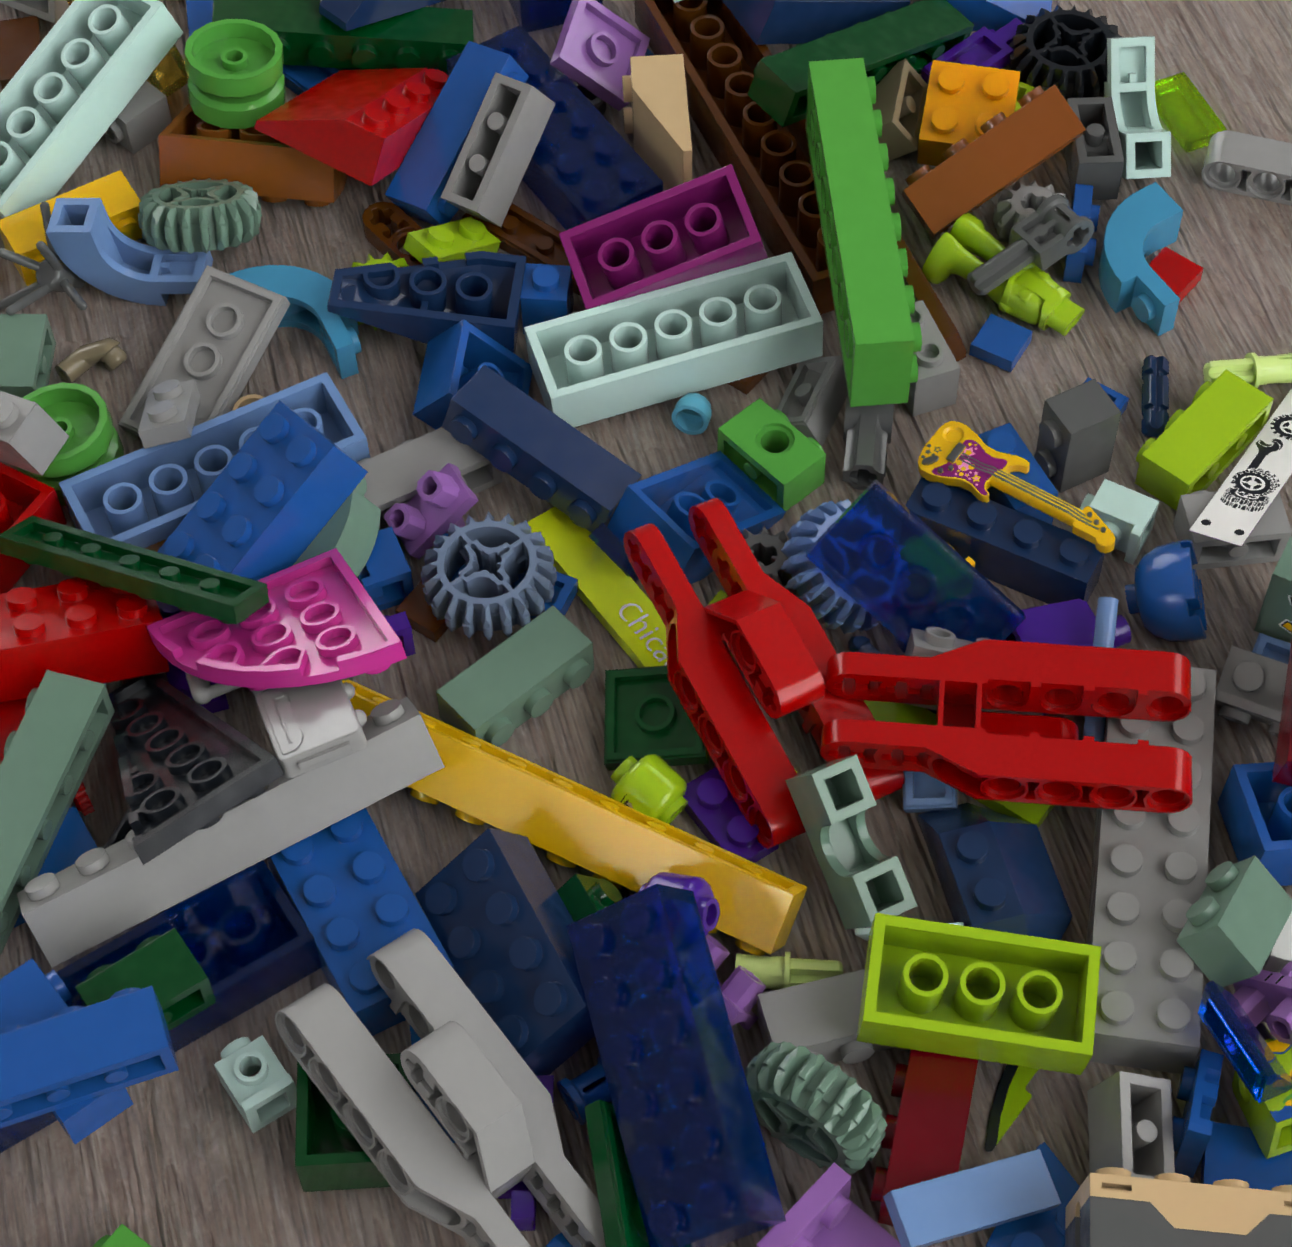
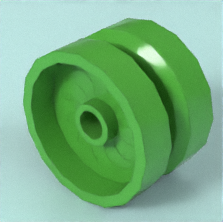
(234, 72)
(87, 422)

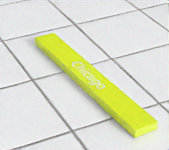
(605, 589)

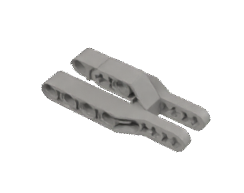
(468, 1081)

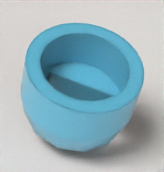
(692, 414)

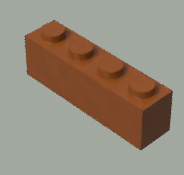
(992, 161)

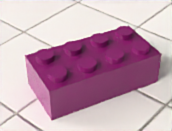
(664, 240)

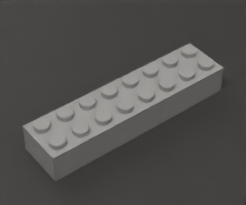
(1141, 887)

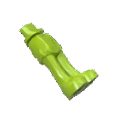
(1026, 295)

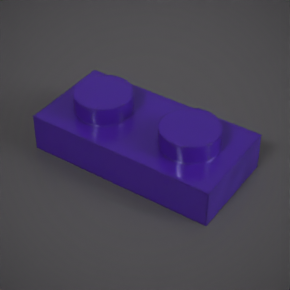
(720, 818)

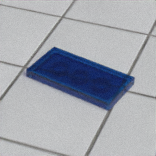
(909, 572)

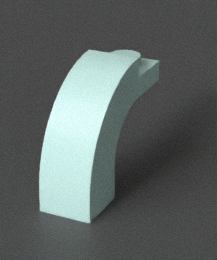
(1132, 89)

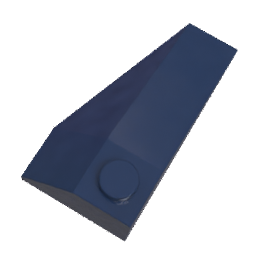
(435, 296)

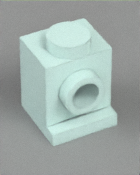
(1126, 515)
(261, 1096)

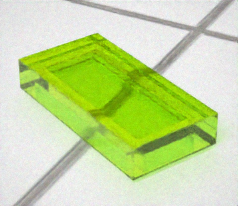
(1186, 112)

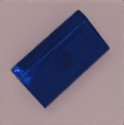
(1242, 1044)

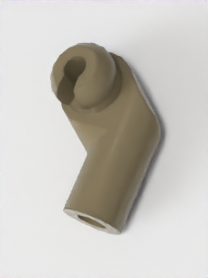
(88, 355)

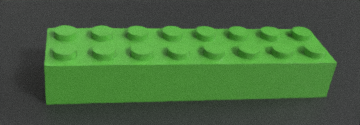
(861, 234)

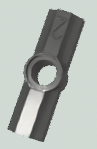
(866, 436)

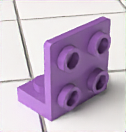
(828, 1219)

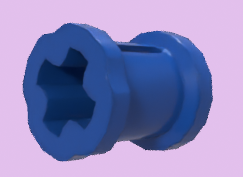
(584, 1090)

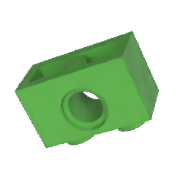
(773, 453)

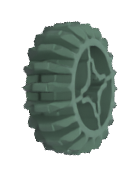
(199, 215)
(814, 1107)

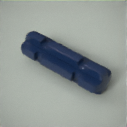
(1155, 396)

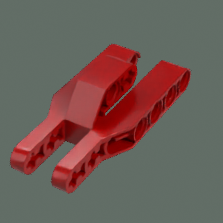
(777, 650)
(1019, 753)

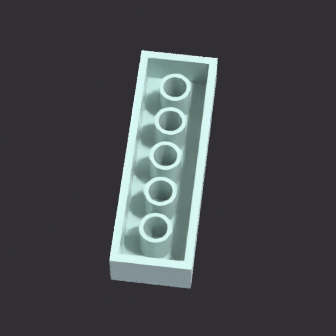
(75, 92)
(675, 340)

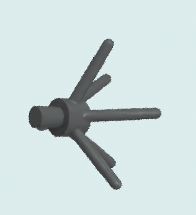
(50, 275)

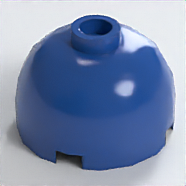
(1169, 593)

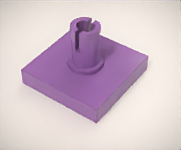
(597, 50)

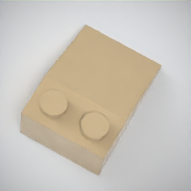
(659, 116)

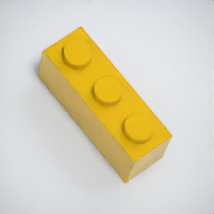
(26, 228)

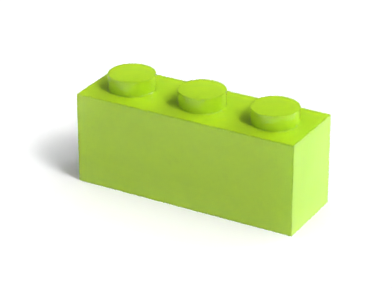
(1202, 438)

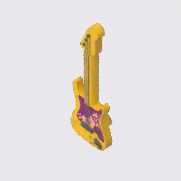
(963, 460)

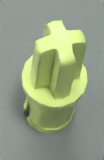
(1253, 369)
(784, 972)

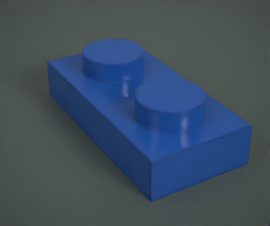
(1082, 206)

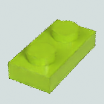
(451, 240)

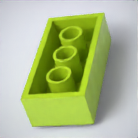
(979, 994)

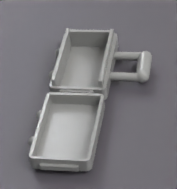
(304, 723)

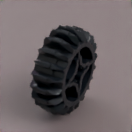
(1063, 51)

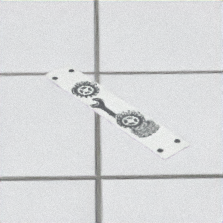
(1252, 482)

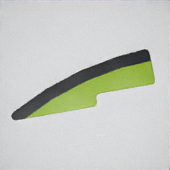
(1008, 1102)

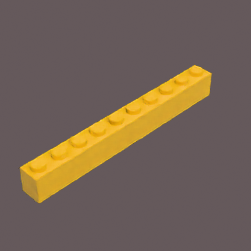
(598, 831)

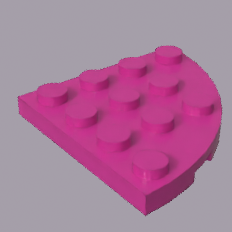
(309, 633)

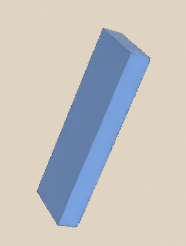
(971, 1200)

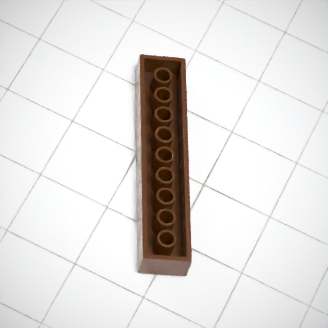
(766, 158)

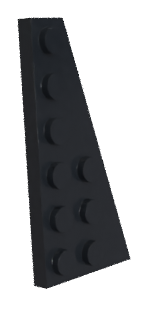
(180, 764)

